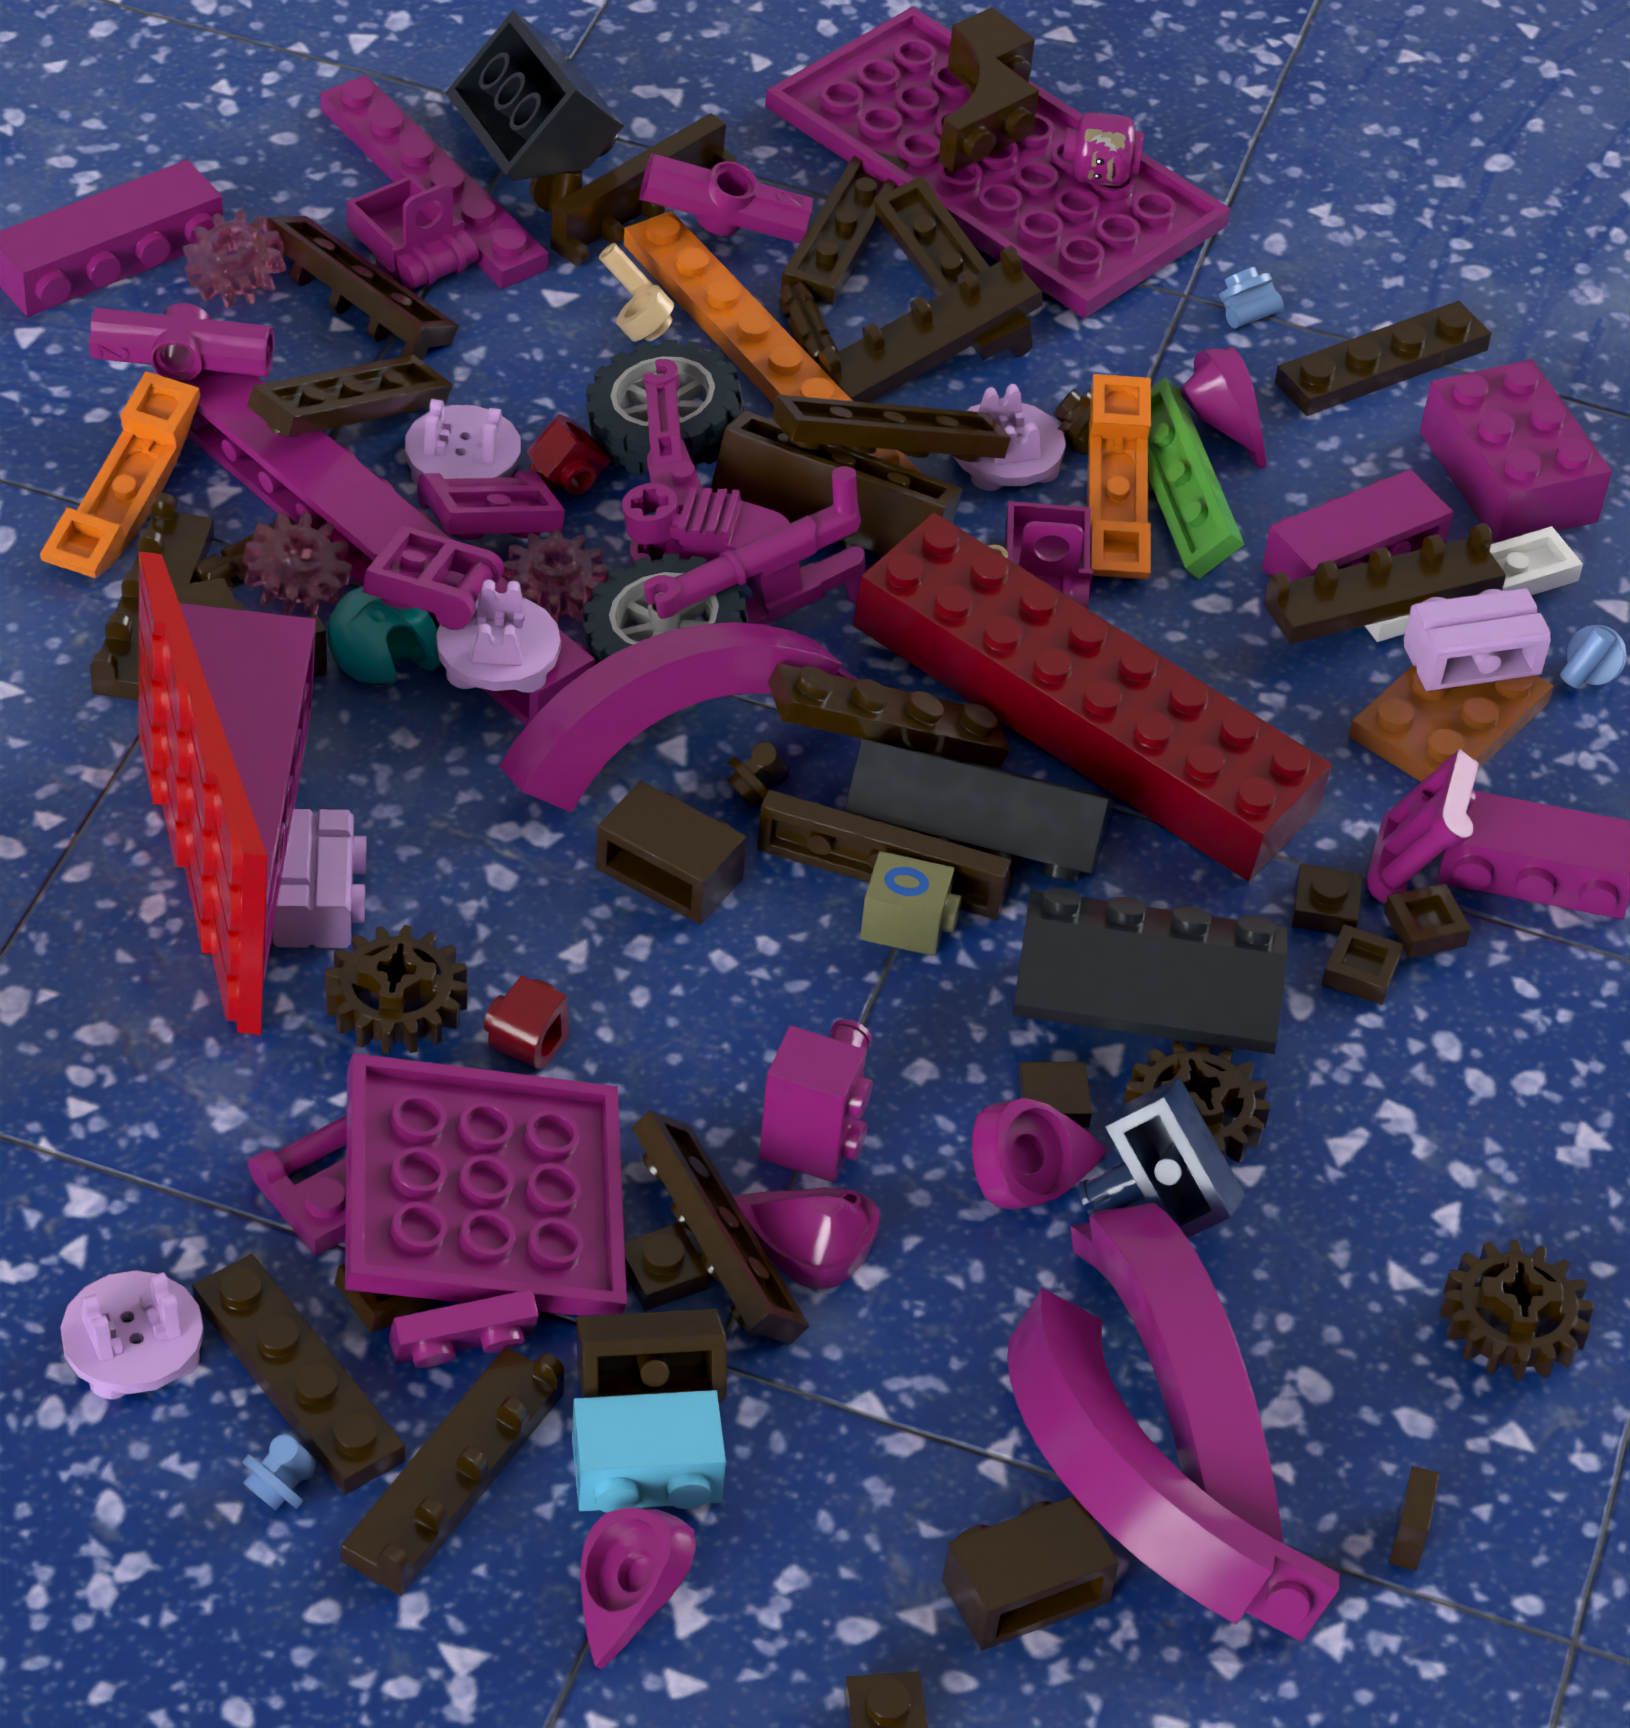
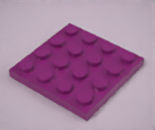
(483, 1186)

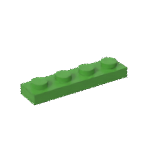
(1188, 485)

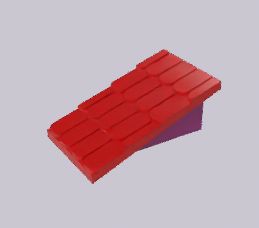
(224, 758)

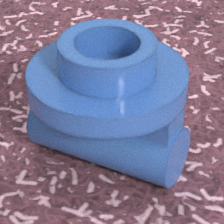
(1250, 297)
(1594, 656)
(280, 1472)

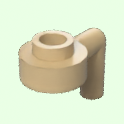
(649, 309)

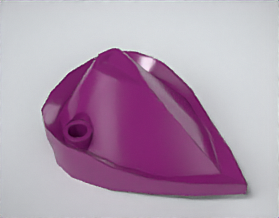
(1225, 398)
(1029, 1153)
(813, 1232)
(629, 1572)

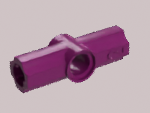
(725, 198)
(181, 342)

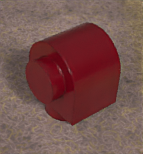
(567, 456)
(528, 1022)

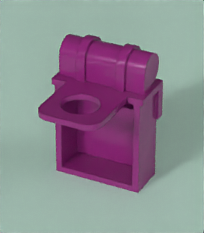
(412, 231)
(1052, 545)

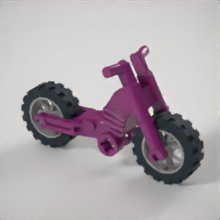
(705, 537)

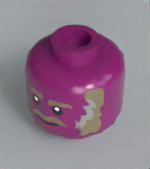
(1104, 148)

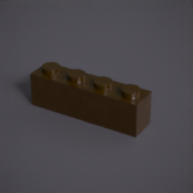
(798, 483)

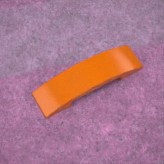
(1119, 476)
(130, 478)

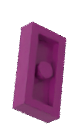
(436, 1334)

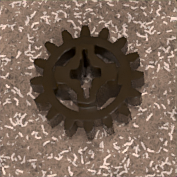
(396, 989)
(1216, 1088)
(1516, 1310)

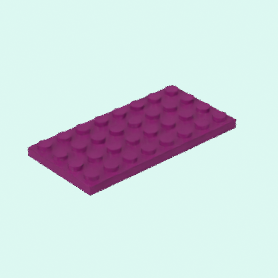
(1072, 235)

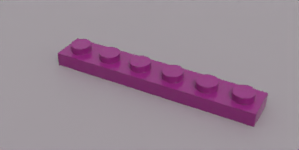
(404, 149)

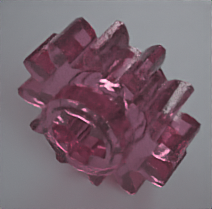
(234, 258)
(296, 563)
(556, 573)

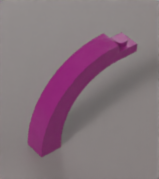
(639, 687)
(1191, 1354)
(1138, 1491)

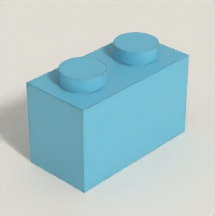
(648, 1451)

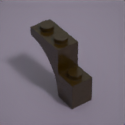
(995, 67)

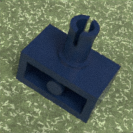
(1167, 1162)

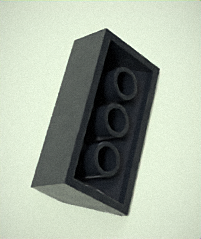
(532, 104)
(982, 807)
(1151, 970)

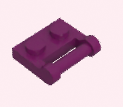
(491, 505)
(415, 565)
(1423, 826)
(317, 1204)

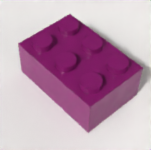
(1515, 450)

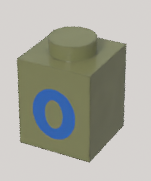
(909, 904)

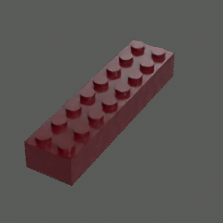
(1092, 696)

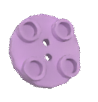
(462, 443)
(1034, 444)
(503, 645)
(101, 1344)

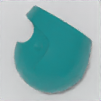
(370, 635)

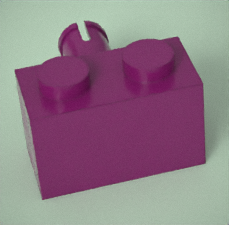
(816, 1100)

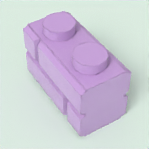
(1476, 638)
(317, 881)

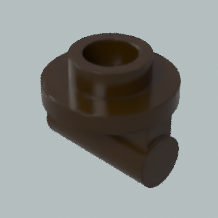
(552, 188)
(1074, 419)
(758, 774)

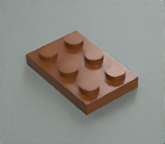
(1426, 728)

